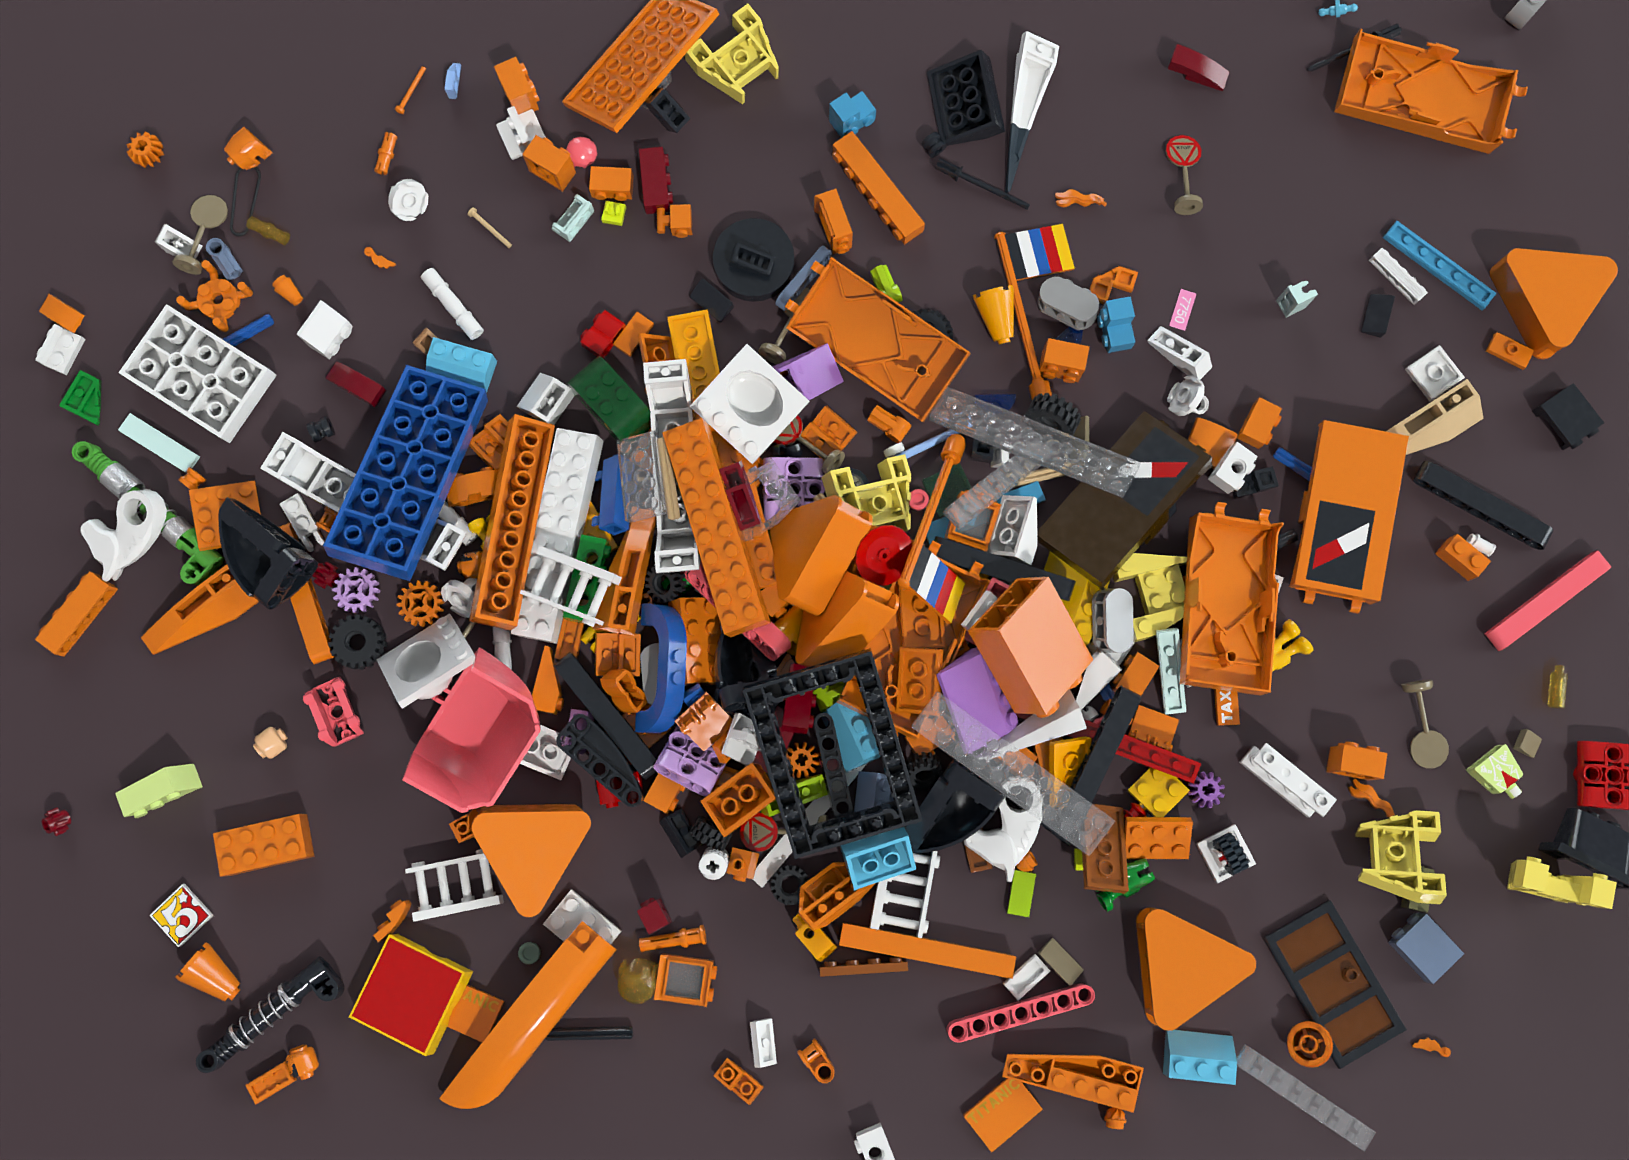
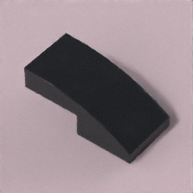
(1257, 482)

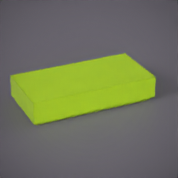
(1021, 893)

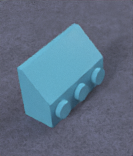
(460, 363)
(853, 735)
(878, 857)
(1200, 1057)

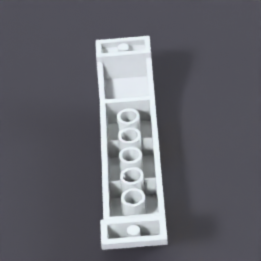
(669, 404)
(329, 484)

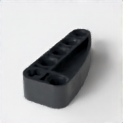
(601, 750)

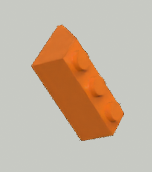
(739, 798)

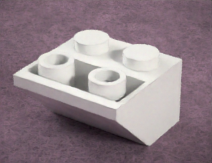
(546, 399)

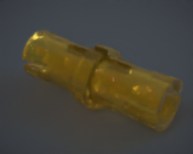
(268, 230)

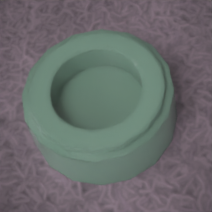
(529, 952)

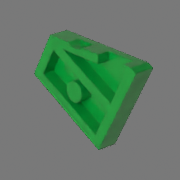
(84, 397)

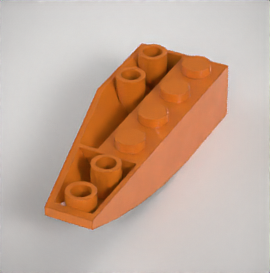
(622, 603)
(203, 609)
(1080, 1076)

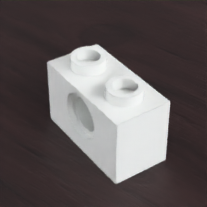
(1224, 476)
(873, 1137)

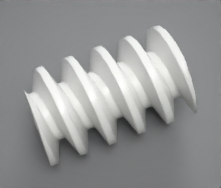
(714, 863)

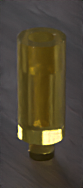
(1558, 688)

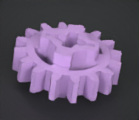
(349, 595)

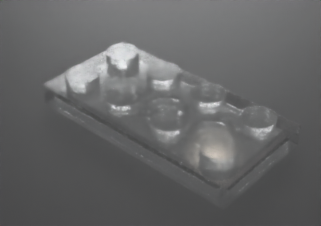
(641, 477)

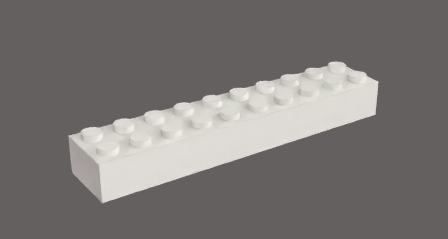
(559, 526)

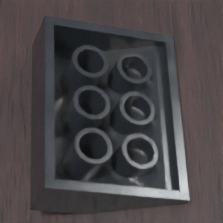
(966, 99)

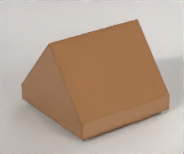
(424, 341)

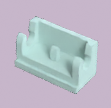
(573, 218)
(1294, 299)

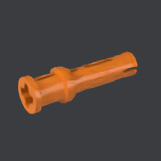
(683, 938)

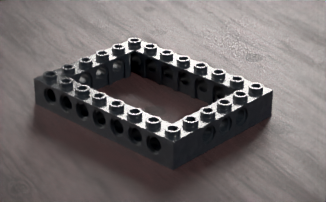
(807, 838)

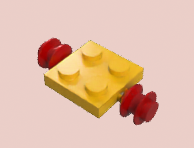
(1155, 793)

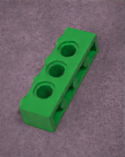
(587, 547)

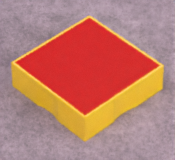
(410, 994)

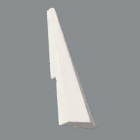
(1038, 730)

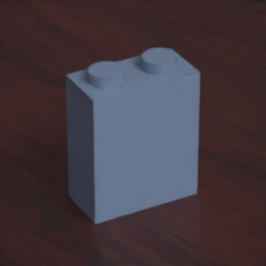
(1425, 947)

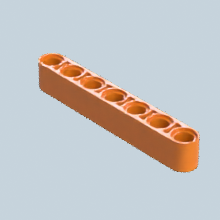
(310, 616)

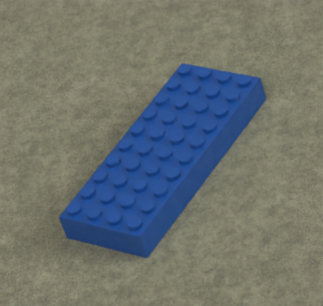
(406, 473)

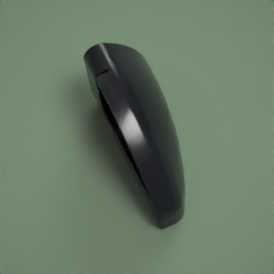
(262, 555)
(737, 665)
(953, 809)

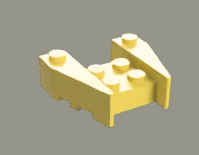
(737, 60)
(884, 499)
(1159, 589)
(1397, 856)
(1533, 878)

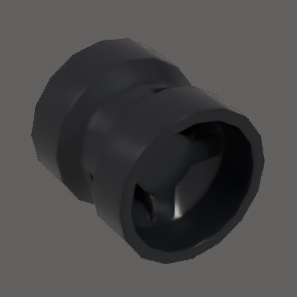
(320, 429)

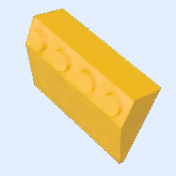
(1081, 599)

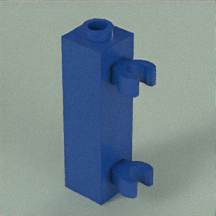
(611, 506)

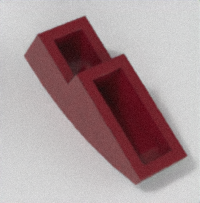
(1198, 68)
(356, 384)
(740, 495)

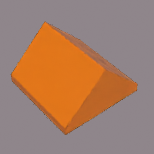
(655, 348)

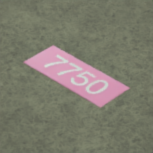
(1182, 309)

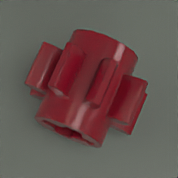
(325, 575)
(56, 821)

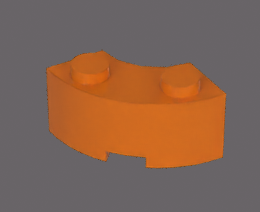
(472, 487)

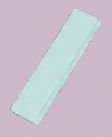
(158, 443)
(1169, 666)

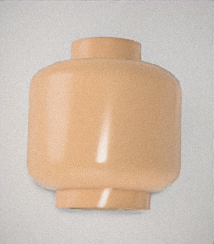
(270, 742)

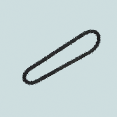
(234, 200)

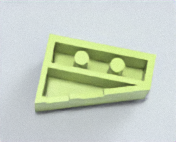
(158, 789)

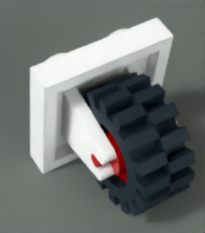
(1225, 853)

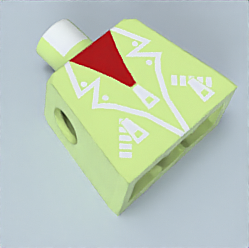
(1497, 771)

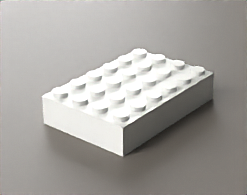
(197, 373)

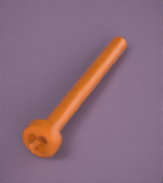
(400, 109)

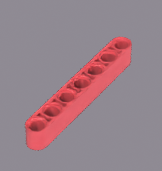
(1547, 600)
(766, 638)
(1031, 1014)

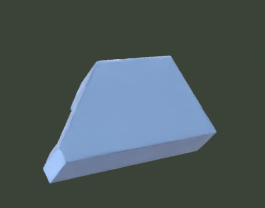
(452, 80)

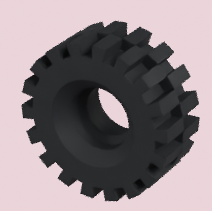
(1054, 413)
(373, 645)

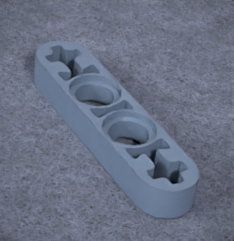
(803, 278)

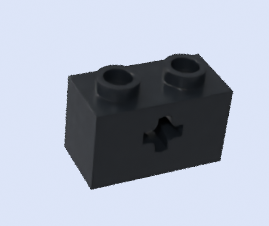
(666, 110)

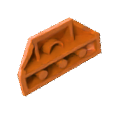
(828, 896)

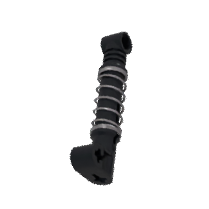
(287, 996)

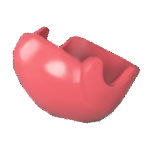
(582, 151)

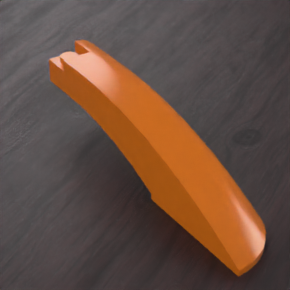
(529, 1019)

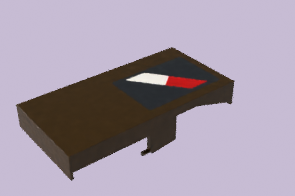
(1101, 530)

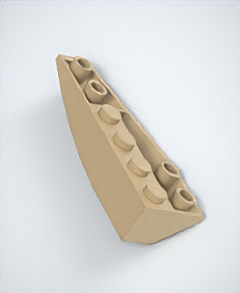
(1441, 418)

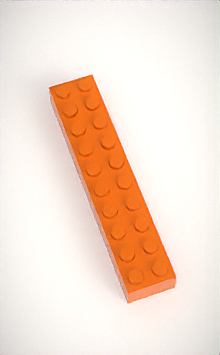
(512, 523)
(715, 528)

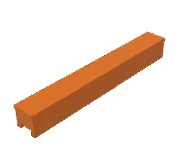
(927, 950)

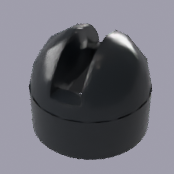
(778, 451)
(794, 451)

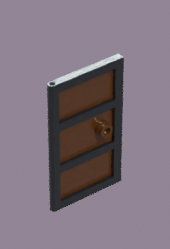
(1334, 983)

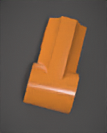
(894, 427)

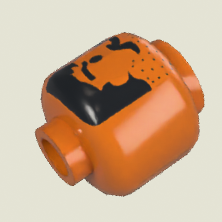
(469, 564)
(302, 1061)

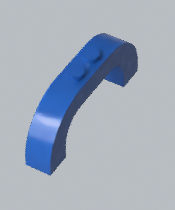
(671, 669)

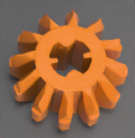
(145, 149)
(808, 763)

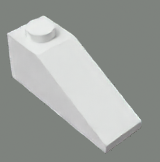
(1182, 353)
(1096, 677)

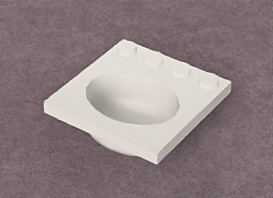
(749, 404)
(426, 662)

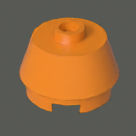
(1309, 1044)

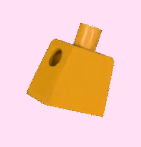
(819, 945)

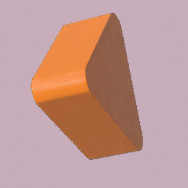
(1551, 294)
(815, 550)
(847, 623)
(529, 847)
(1184, 967)

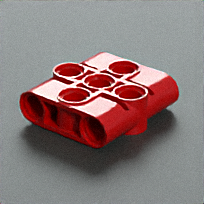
(1597, 796)

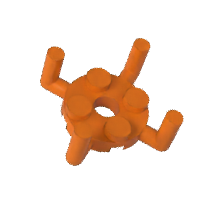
(209, 291)

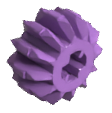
(1208, 798)

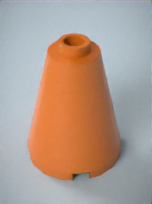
(209, 974)

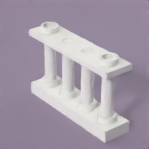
(568, 565)
(1288, 781)
(884, 896)
(447, 906)

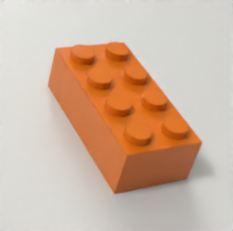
(702, 635)
(263, 845)

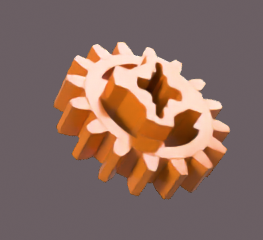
(426, 598)

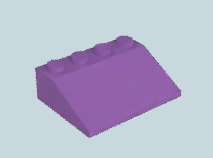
(976, 691)

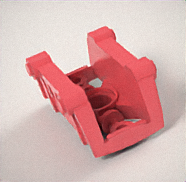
(323, 713)

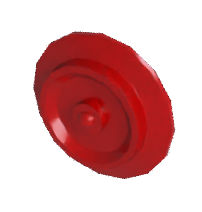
(883, 554)

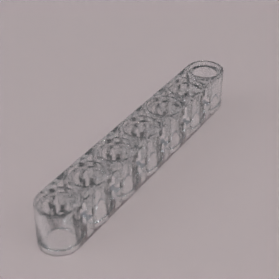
(989, 490)
(1304, 1098)

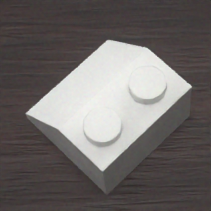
(325, 330)

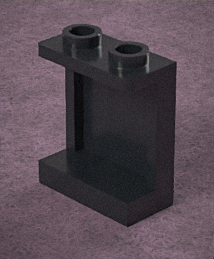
(1570, 416)

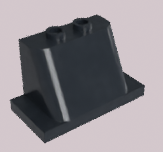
(1592, 844)

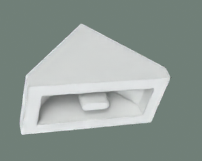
(175, 242)

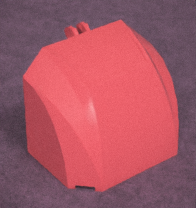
(475, 736)

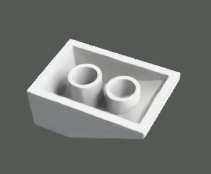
(1015, 529)
(546, 755)

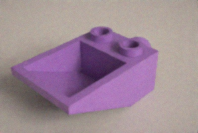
(812, 371)

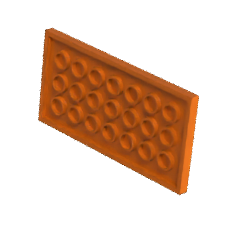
(639, 60)

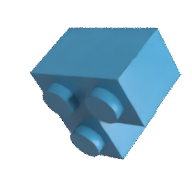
(851, 114)
(1116, 324)

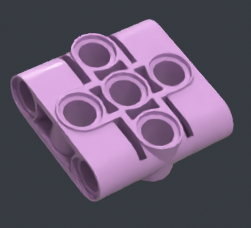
(809, 471)
(675, 759)

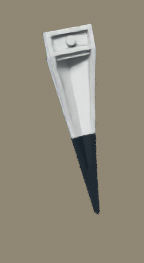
(1032, 73)

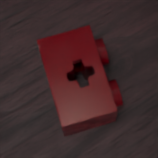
(653, 915)

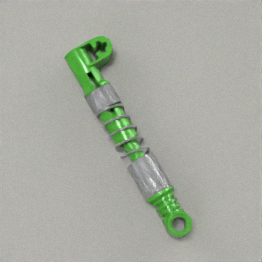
(175, 528)

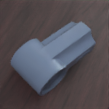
(224, 258)

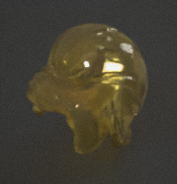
(637, 980)

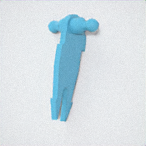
(1338, 9)

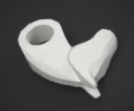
(132, 536)
(1007, 844)

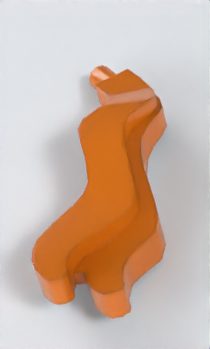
(1072, 196)
(1369, 793)

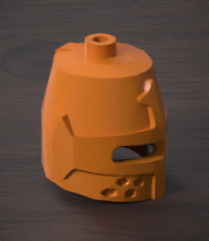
(245, 148)

